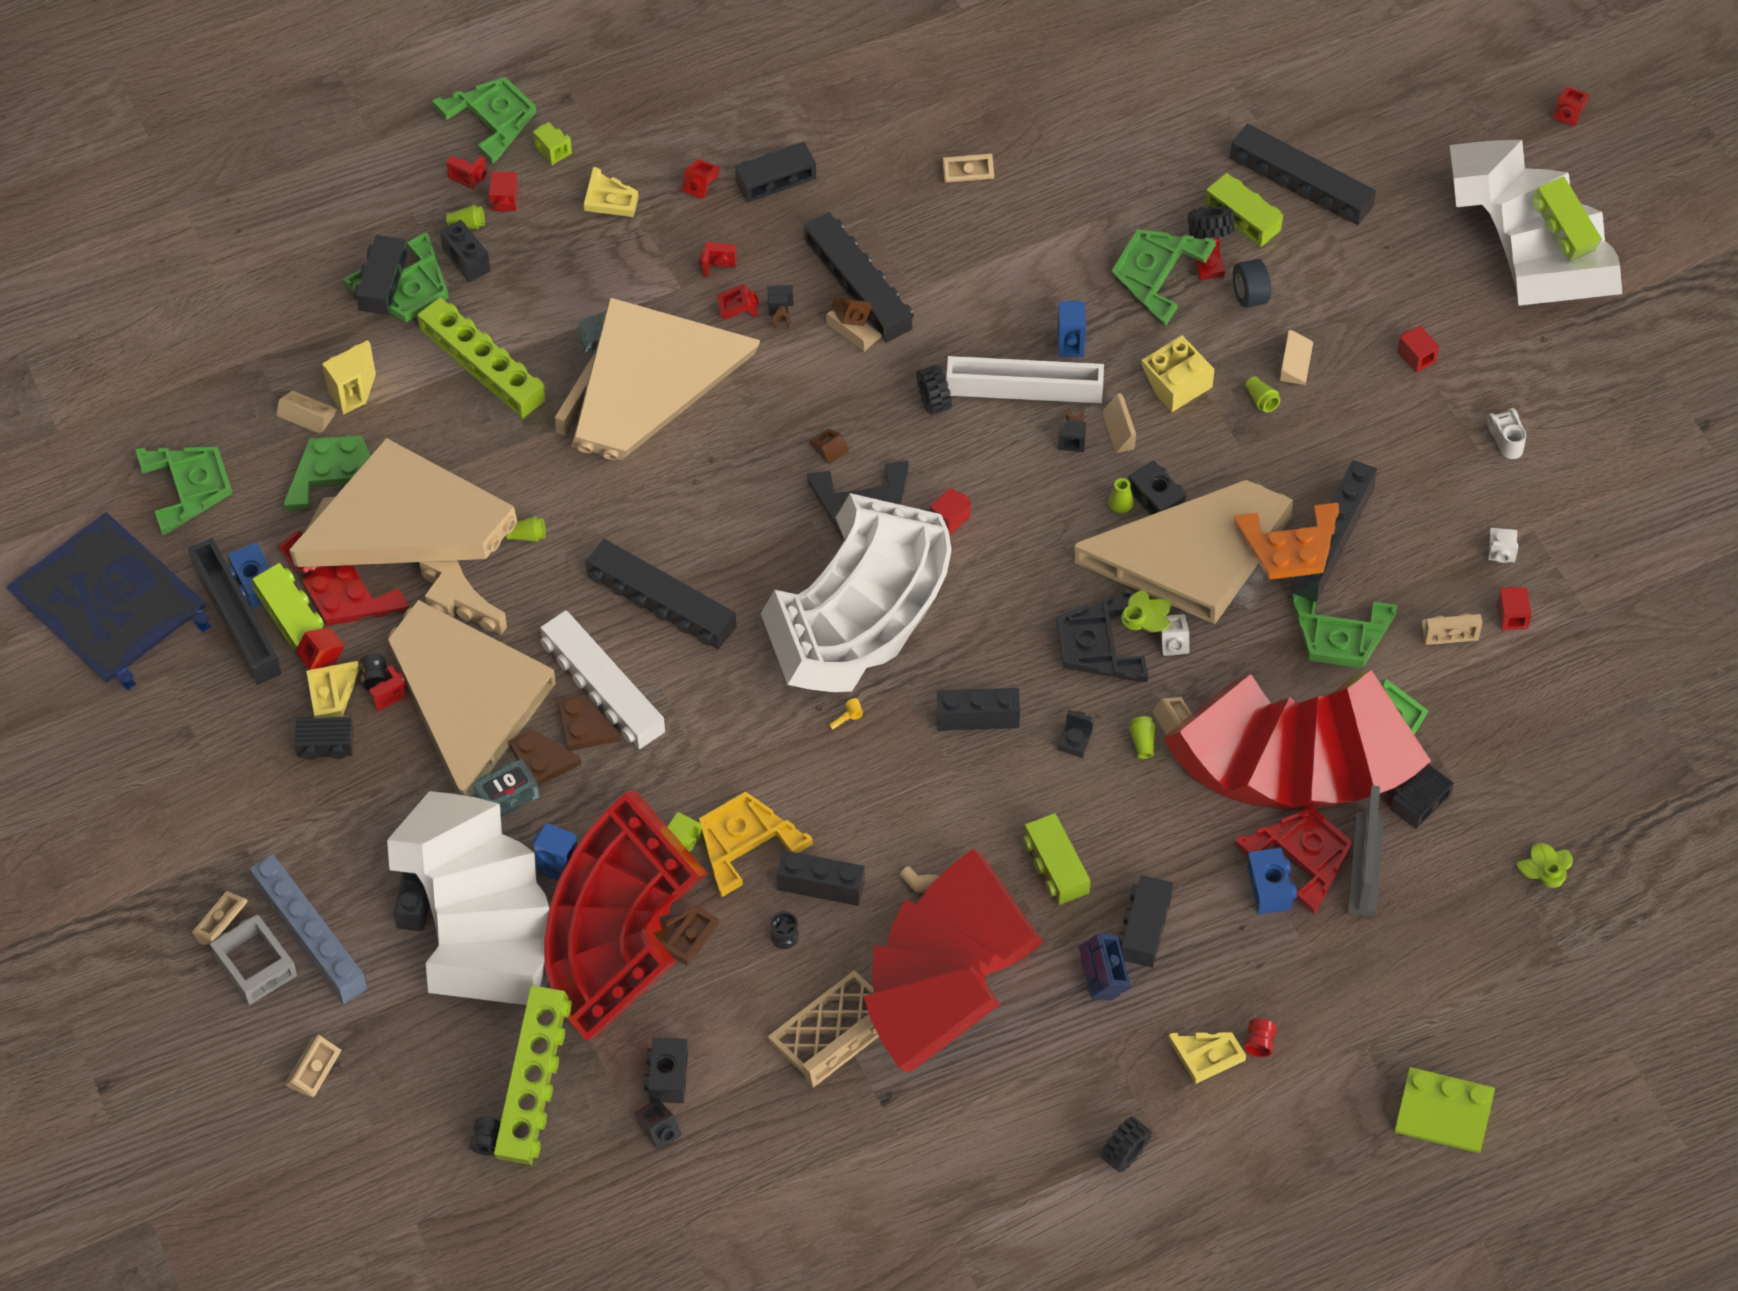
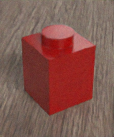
(503, 191)
(1418, 348)
(954, 509)
(1514, 608)
(319, 648)

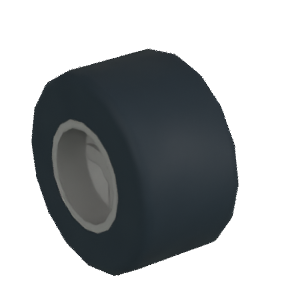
(1251, 283)

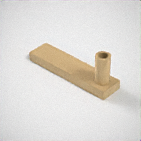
(573, 403)

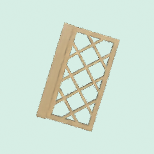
(843, 1047)

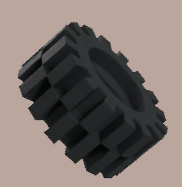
(1211, 222)
(934, 389)
(1126, 1144)

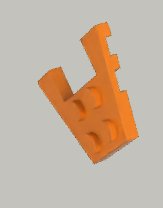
(1291, 551)

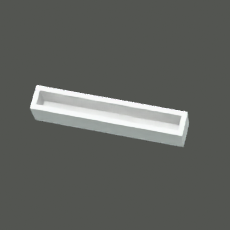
(1025, 379)
(602, 680)

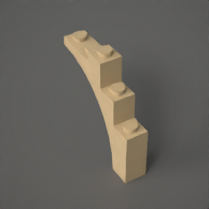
(455, 595)

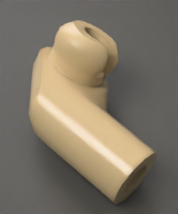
(917, 883)

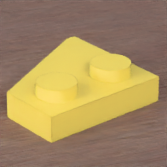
(609, 196)
(332, 688)
(1207, 1053)

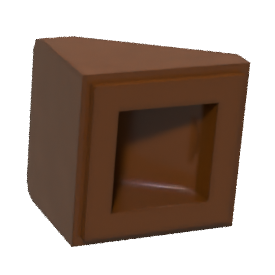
(829, 445)

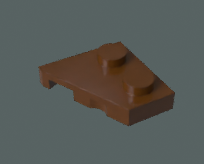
(585, 724)
(543, 756)
(687, 933)

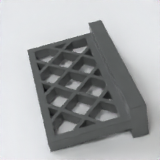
(1366, 859)

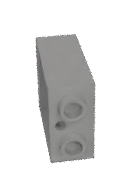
(265, 980)

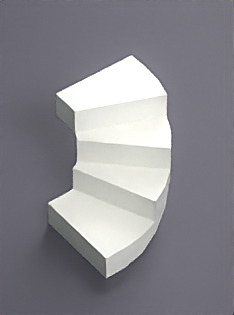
(1497, 178)
(863, 599)
(480, 895)

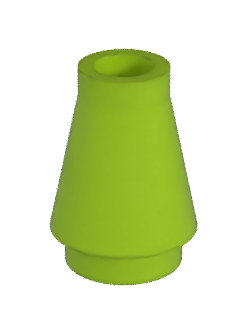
(471, 216)
(1264, 396)
(1121, 497)
(528, 530)
(1143, 735)

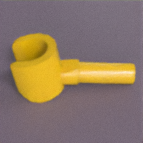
(853, 712)

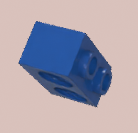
(553, 850)

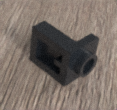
(1076, 733)
(658, 1123)

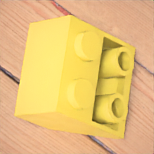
(1178, 373)
(350, 377)

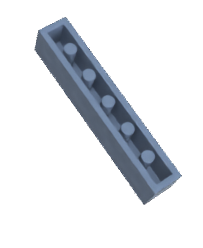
(308, 929)

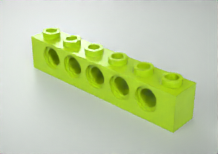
(482, 357)
(539, 1002)

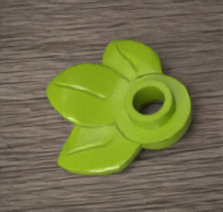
(1150, 613)
(1546, 865)

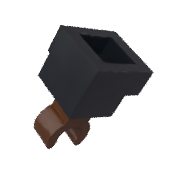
(778, 301)
(1074, 434)

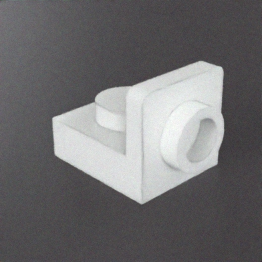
(1503, 545)
(1175, 637)

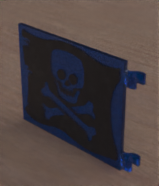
(108, 598)

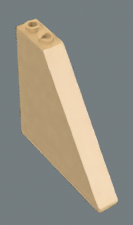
(648, 374)
(404, 513)
(1189, 549)
(466, 690)

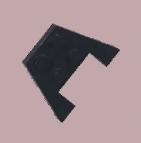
(822, 485)
(1089, 643)

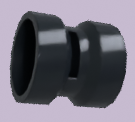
(373, 670)
(787, 924)
(485, 1136)

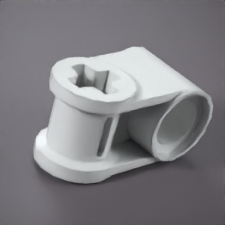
(1507, 433)

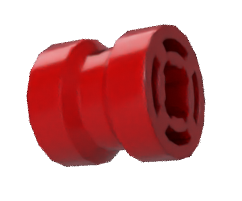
(1260, 1037)

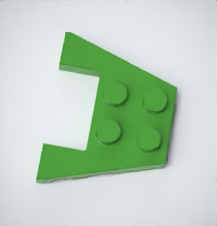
(497, 106)
(1148, 262)
(419, 283)
(325, 464)
(197, 477)
(1340, 639)

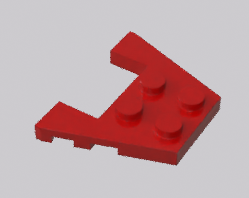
(344, 598)
(1308, 842)

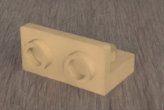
(1451, 629)

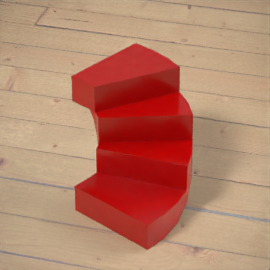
(1298, 752)
(609, 907)
(937, 959)

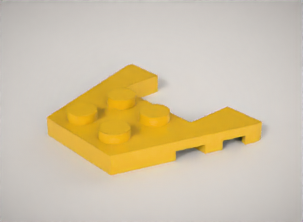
(740, 828)

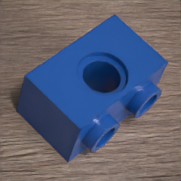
(1071, 329)
(246, 563)
(1270, 865)

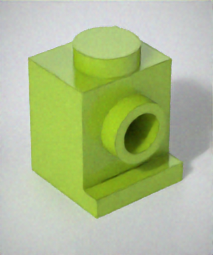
(551, 143)
(686, 830)

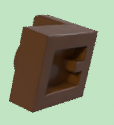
(851, 311)

